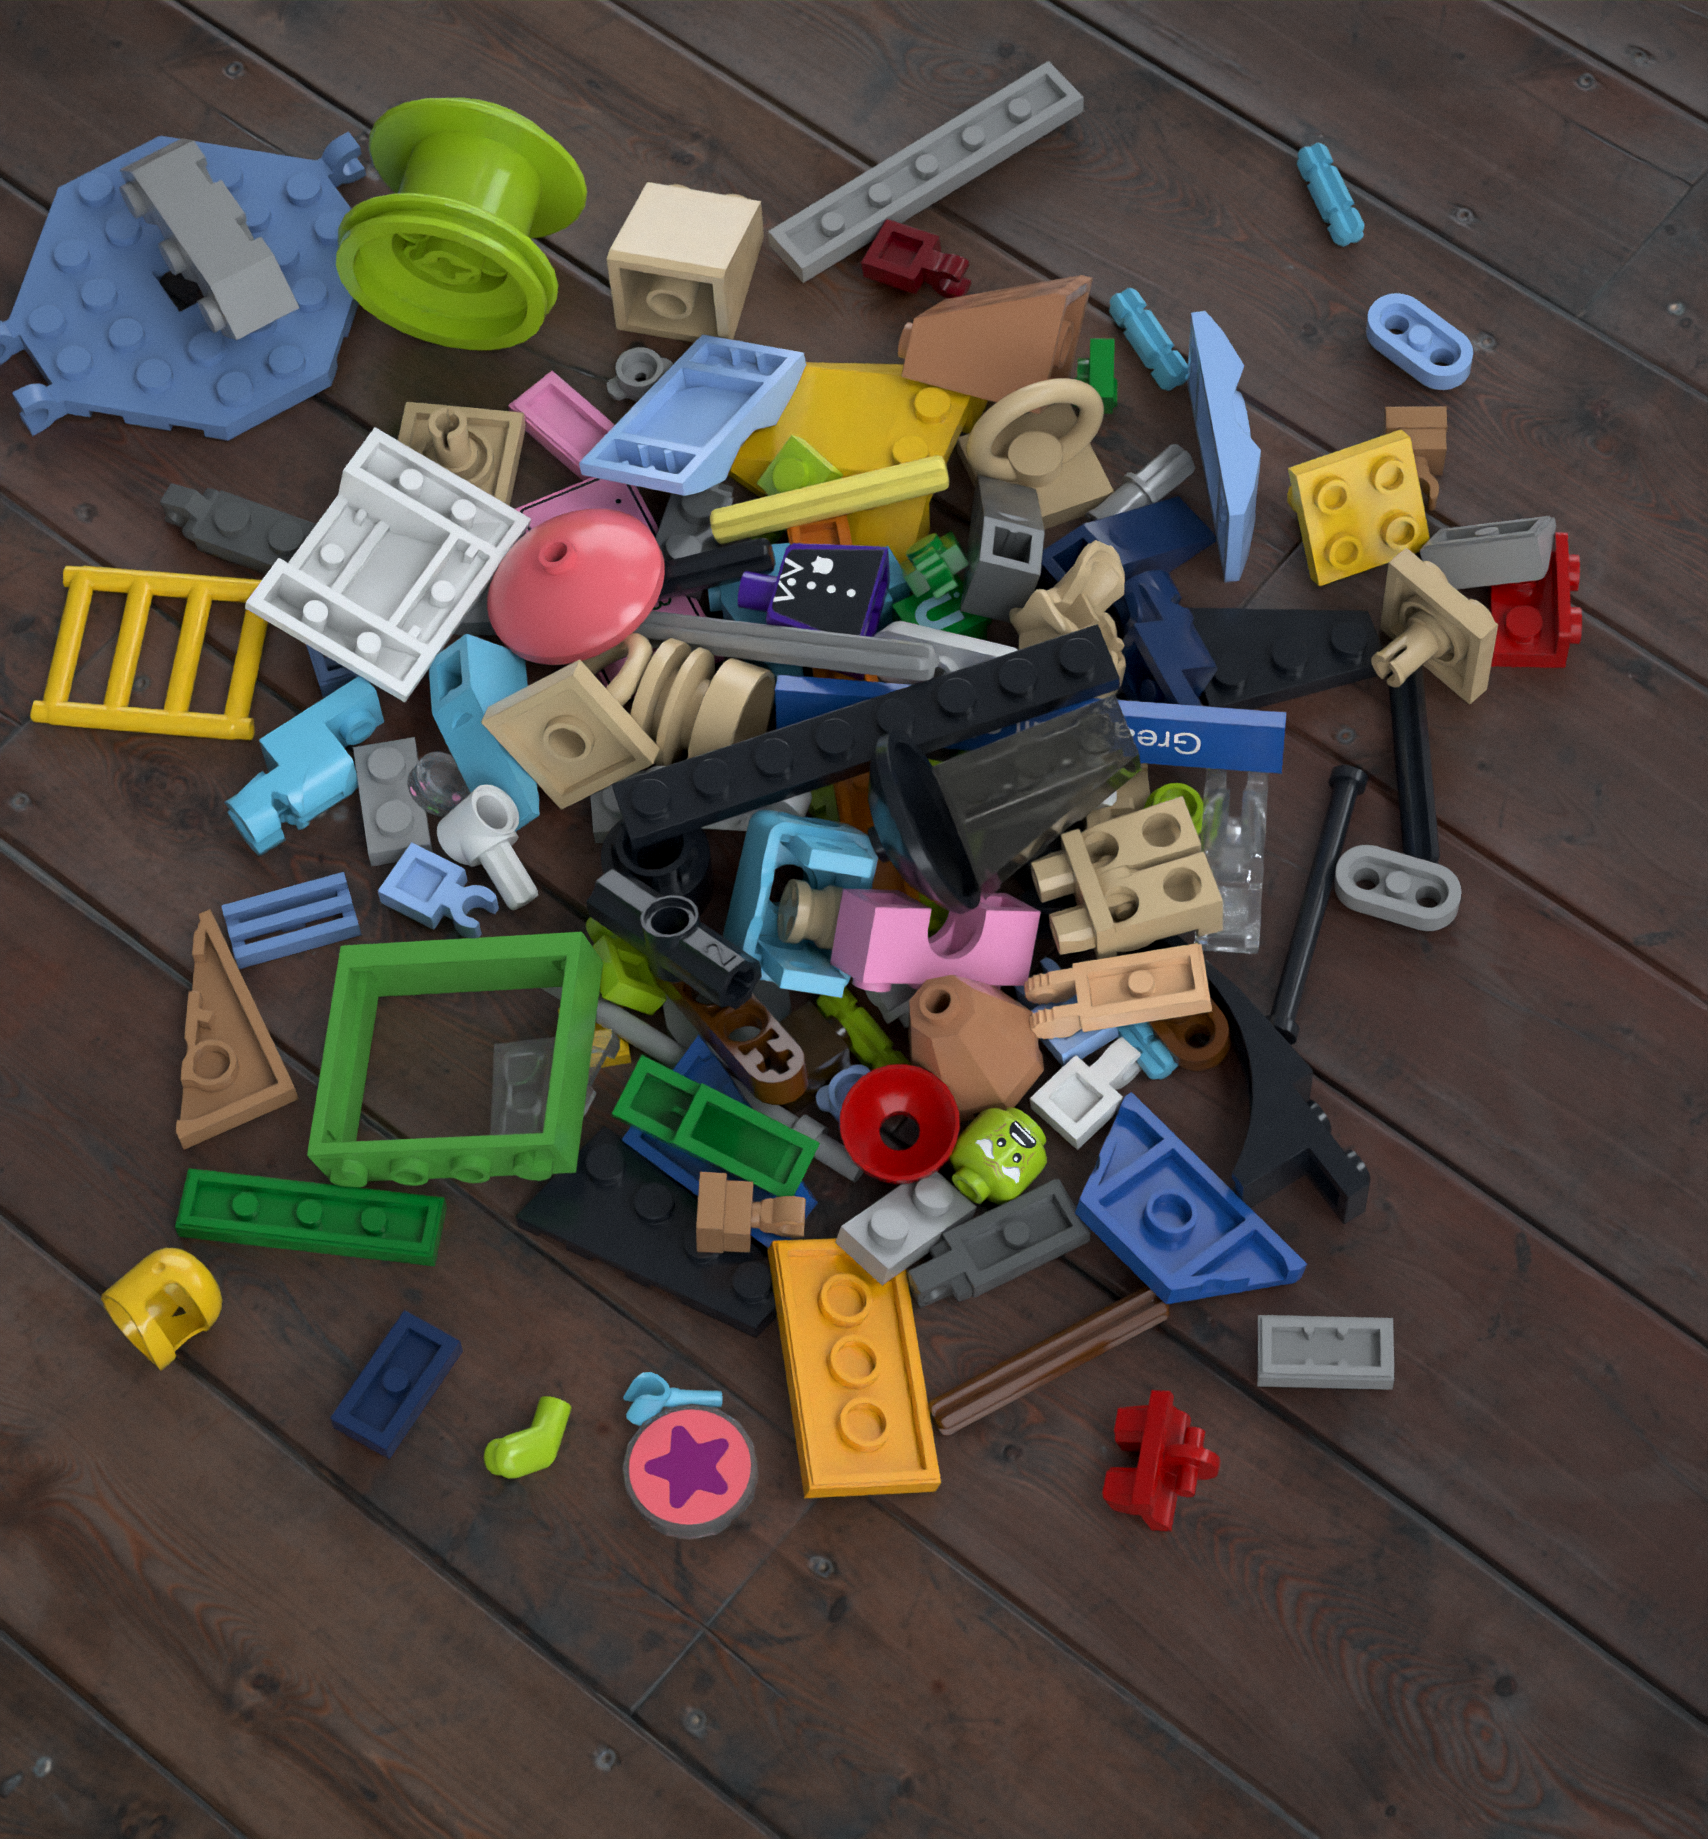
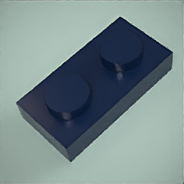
(396, 1384)

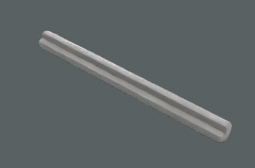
(794, 645)

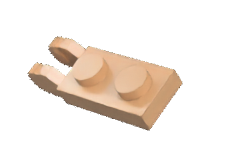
(1120, 991)

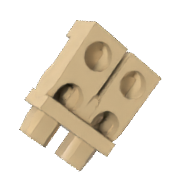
(1130, 882)

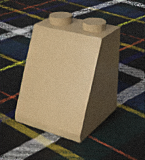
(684, 262)

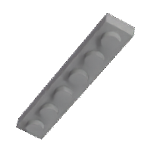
(925, 171)

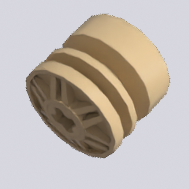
(694, 709)

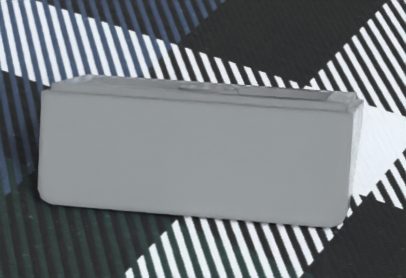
(1493, 552)

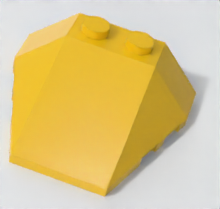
(865, 422)

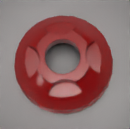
(906, 1092)

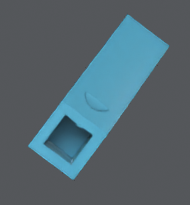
(462, 687)

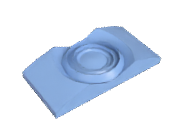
(697, 417)
(1224, 440)

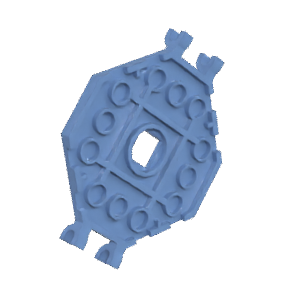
(118, 341)

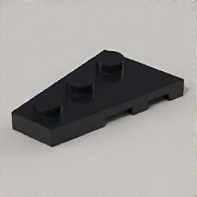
(1283, 653)

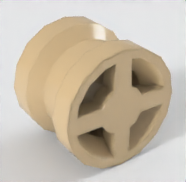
(808, 914)

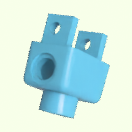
(828, 855)

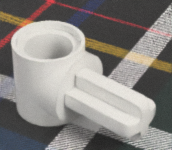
(482, 833)

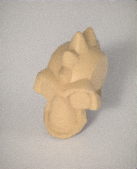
(1077, 603)

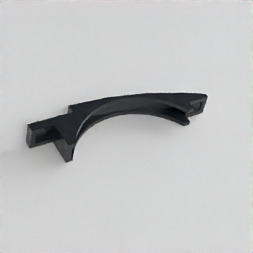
(1284, 1131)

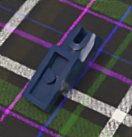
(1161, 644)

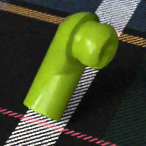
(533, 1447)

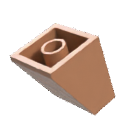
(997, 338)

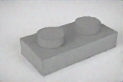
(387, 807)
(904, 1226)

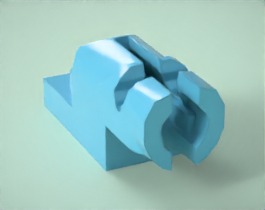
(306, 766)

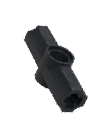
(674, 939)

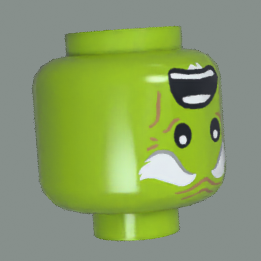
(998, 1156)

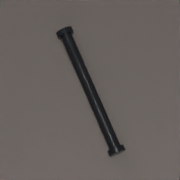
(1346, 785)

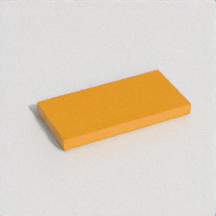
(851, 1374)

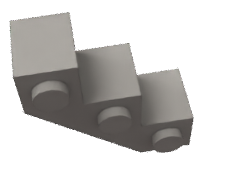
(207, 239)

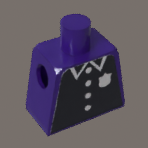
(822, 589)

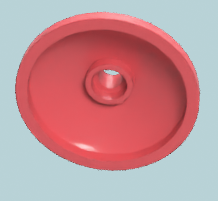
(575, 586)

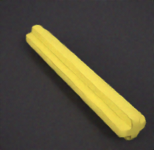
(829, 499)

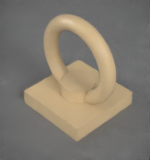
(1043, 449)
(574, 729)

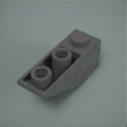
(1002, 548)

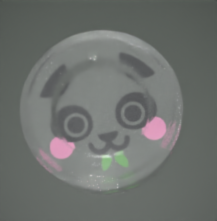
(437, 783)

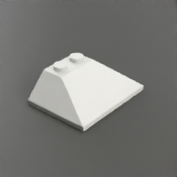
(390, 565)

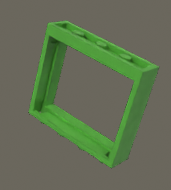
(454, 967)

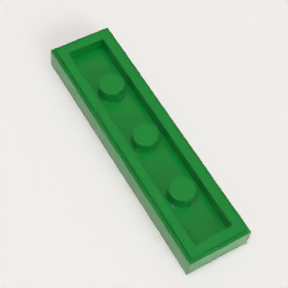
(311, 1217)

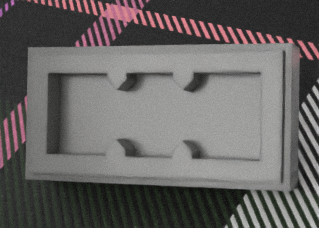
(1325, 1352)

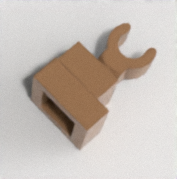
(1428, 437)
(729, 1213)

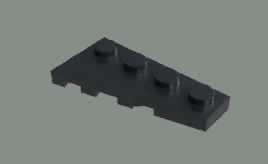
(646, 1226)

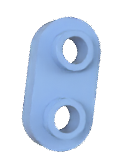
(1424, 341)

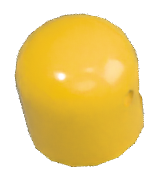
(151, 1294)

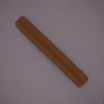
(1047, 1360)

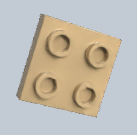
(469, 442)
(1434, 629)

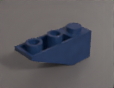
(1145, 539)

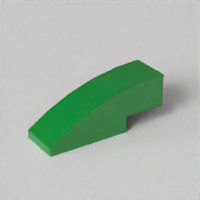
(715, 1128)

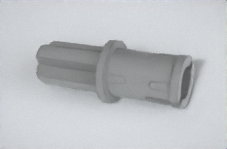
(1148, 484)

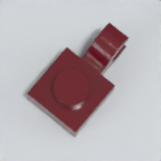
(909, 257)

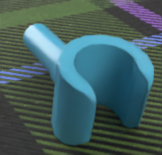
(653, 1393)

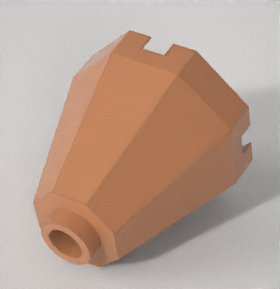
(974, 1043)

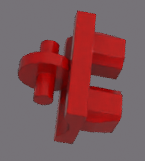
(1167, 1464)

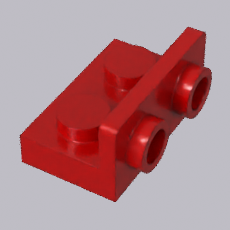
(1537, 615)

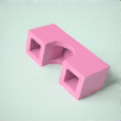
(886, 940)

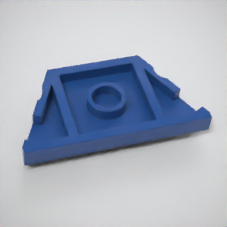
(1177, 1216)

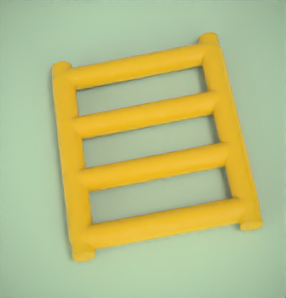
(174, 717)

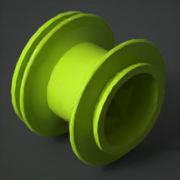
(454, 240)

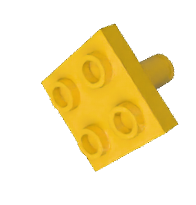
(1358, 507)

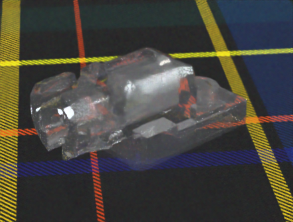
(1236, 859)

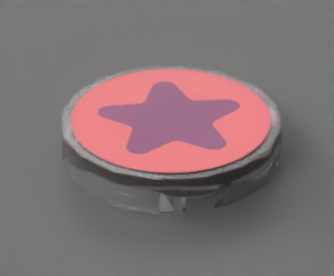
(690, 1471)

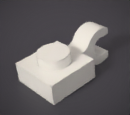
(1085, 1097)

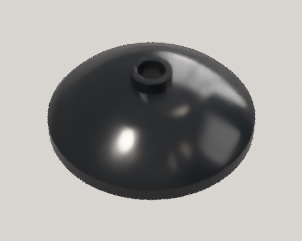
(916, 825)

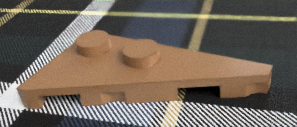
(230, 1057)

